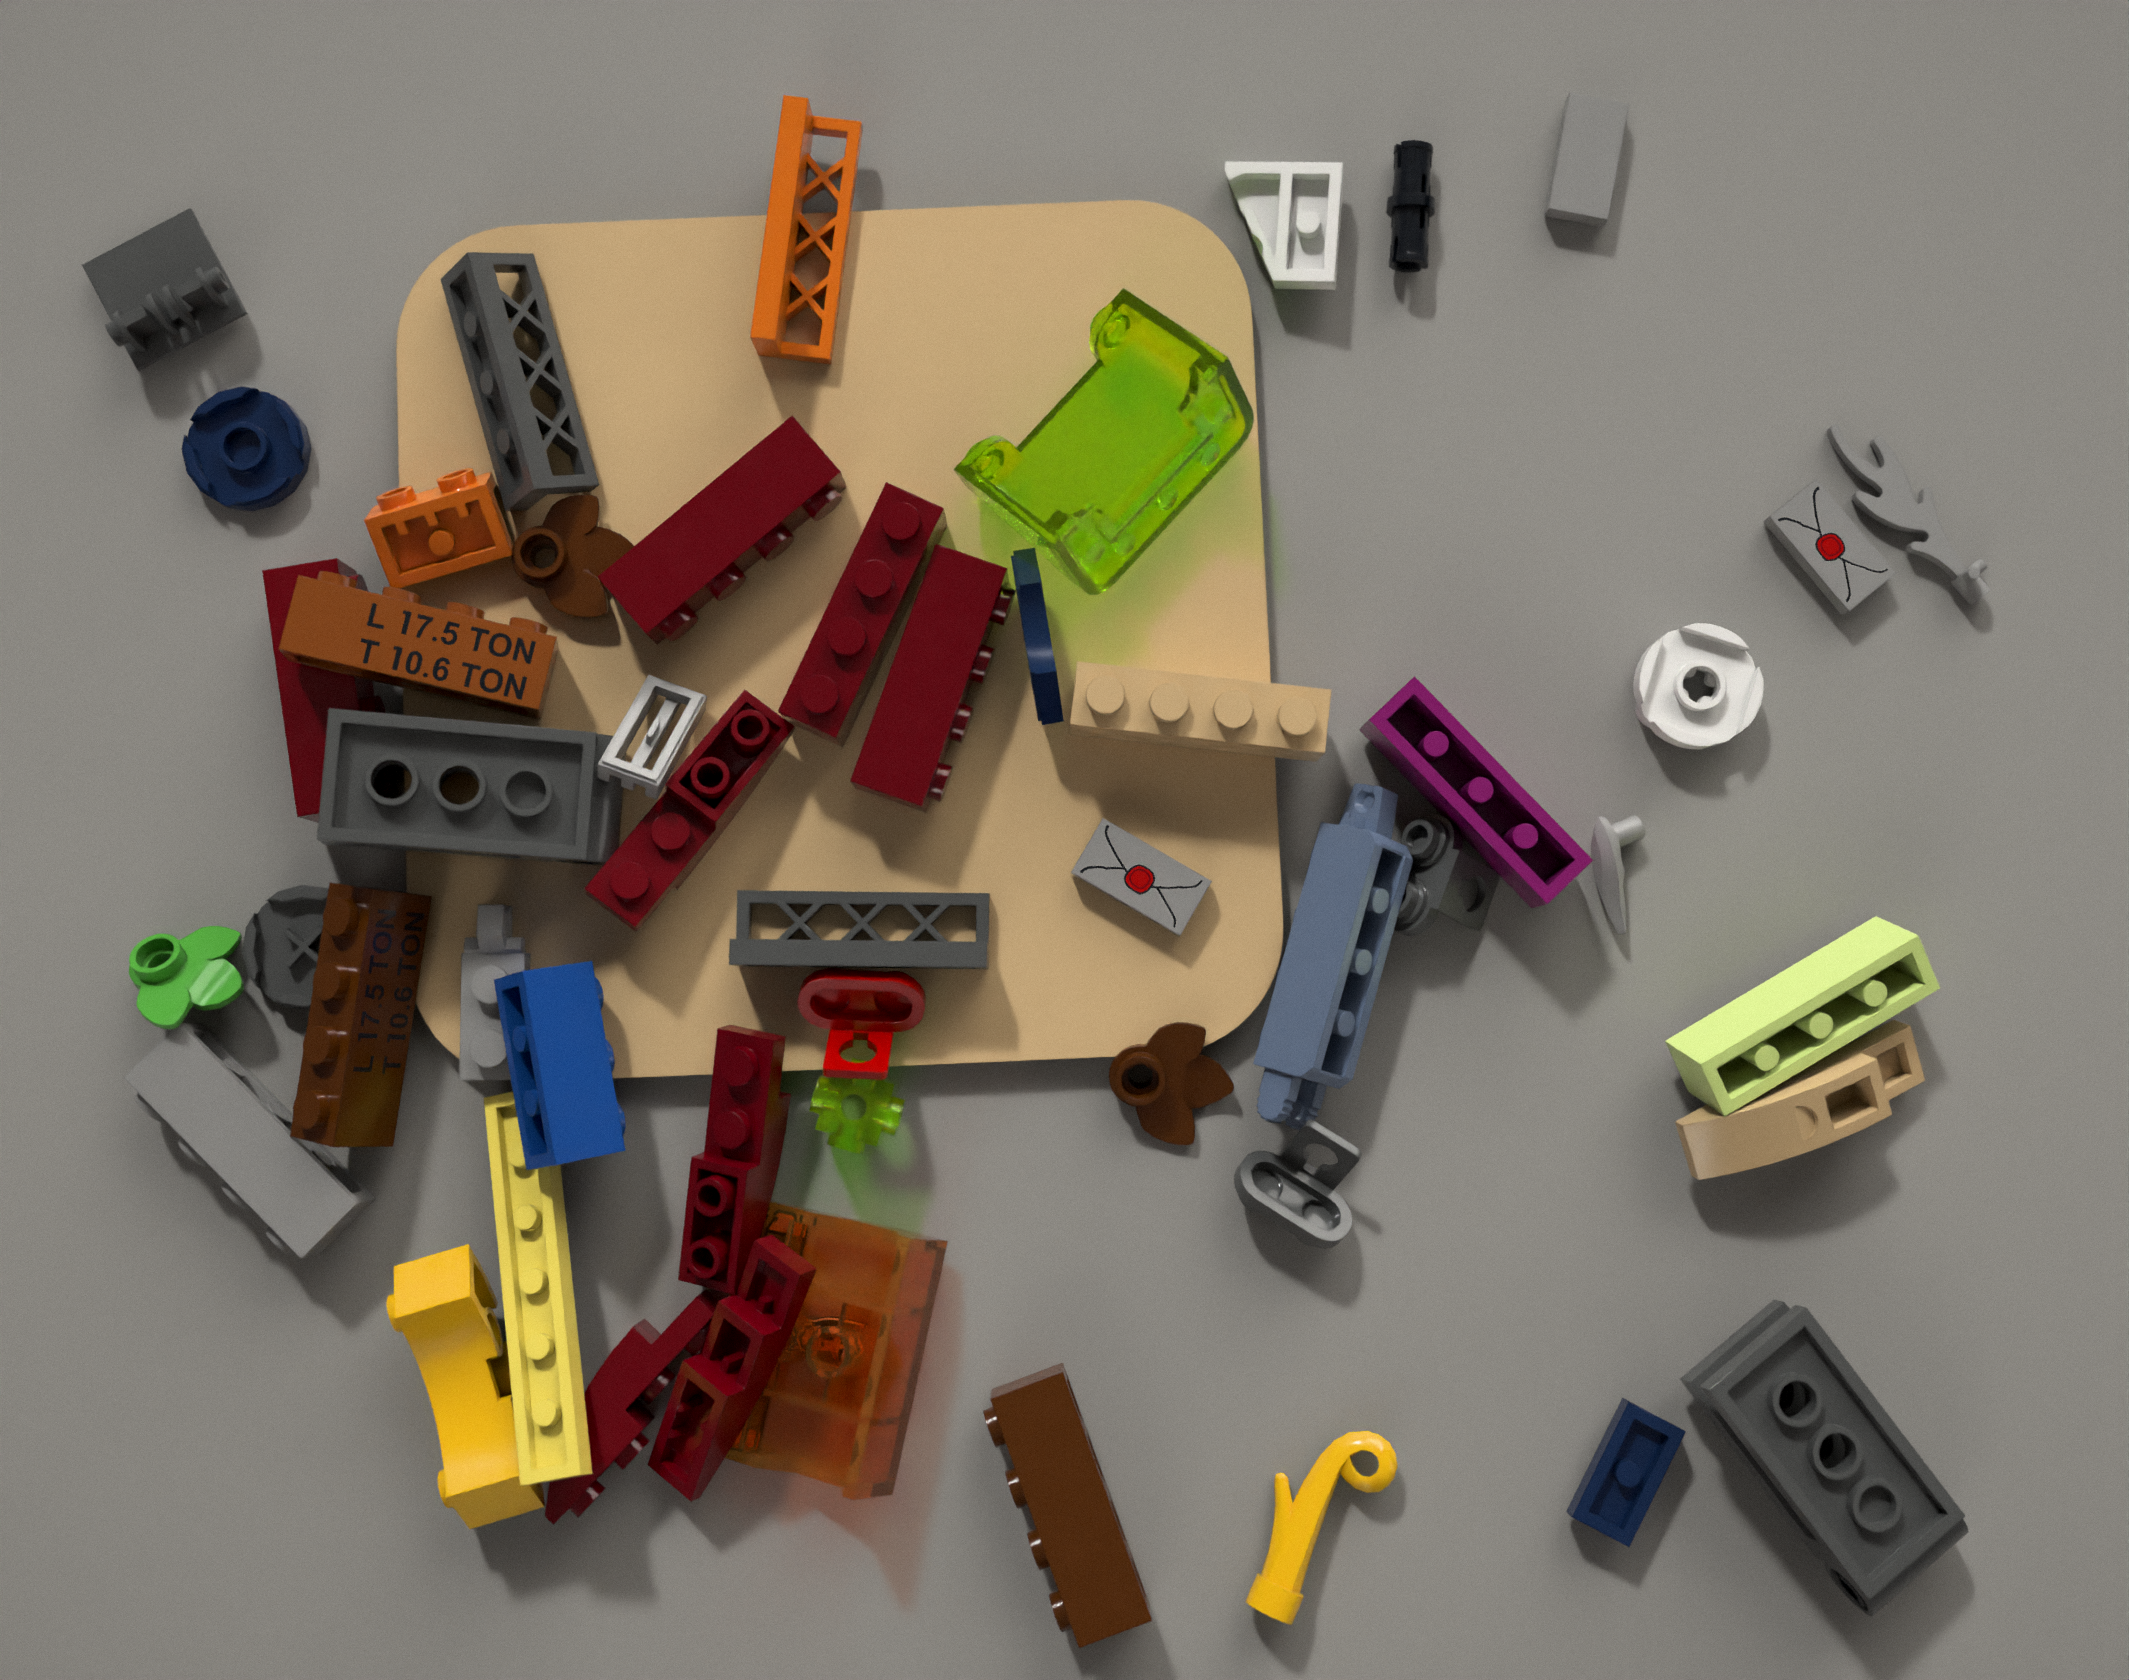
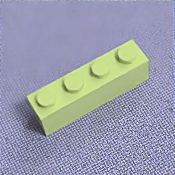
(1802, 1014)

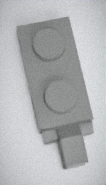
(484, 959)

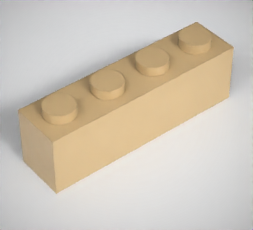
(1200, 711)

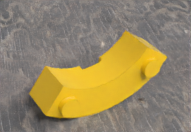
(456, 1339)

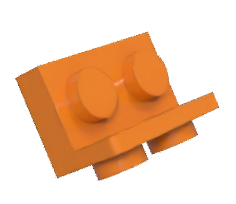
(438, 528)

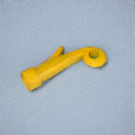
(1300, 1521)

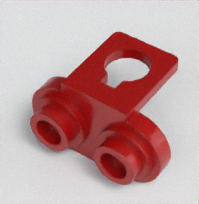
(860, 1008)

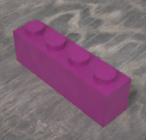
(1475, 794)

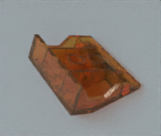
(854, 1356)

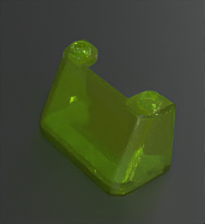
(1118, 447)

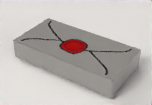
(1829, 547)
(1141, 877)

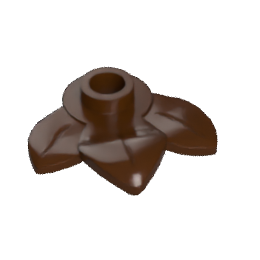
(580, 556)
(1178, 1083)

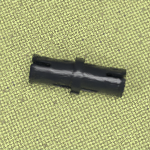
(1411, 206)

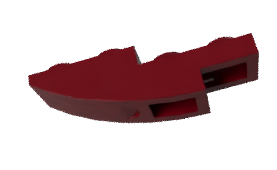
(692, 811)
(740, 1160)
(614, 1414)

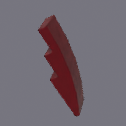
(736, 1361)

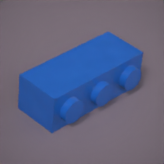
(560, 1064)

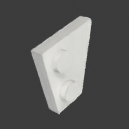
(1292, 218)

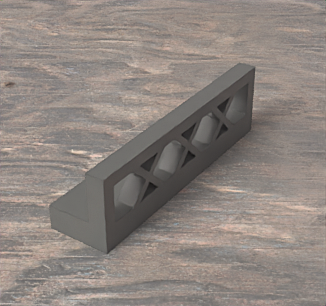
(499, 383)
(860, 953)

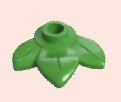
(185, 974)

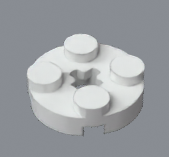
(1727, 669)

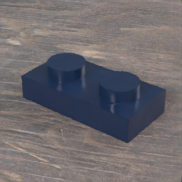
(1625, 1472)

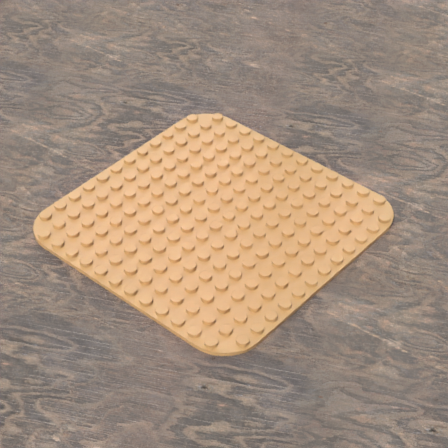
(941, 339)

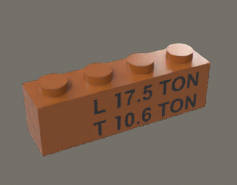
(418, 645)

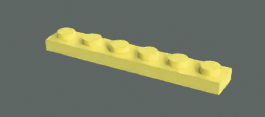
(537, 1306)

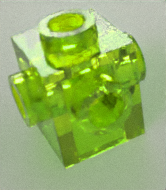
(881, 1116)

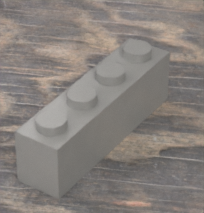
(245, 1138)

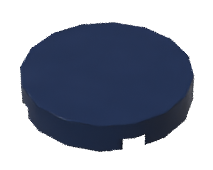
(246, 449)

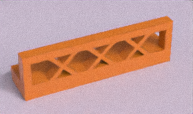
(783, 227)

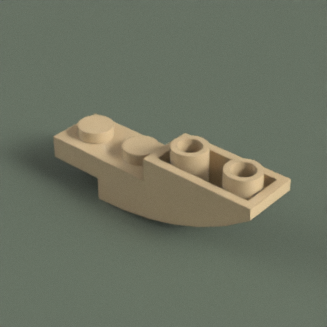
(1807, 1110)

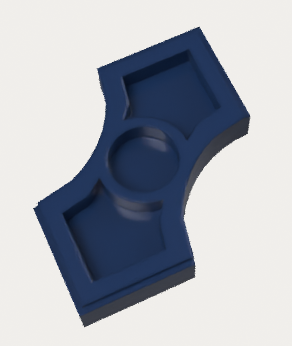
(1037, 636)

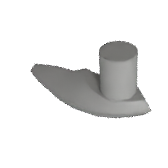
(1608, 865)

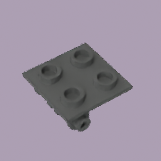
(163, 290)

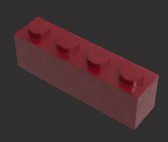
(725, 532)
(864, 615)
(931, 679)
(311, 691)

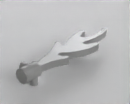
(1899, 511)

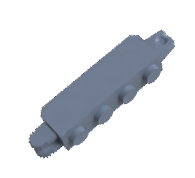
(1333, 958)

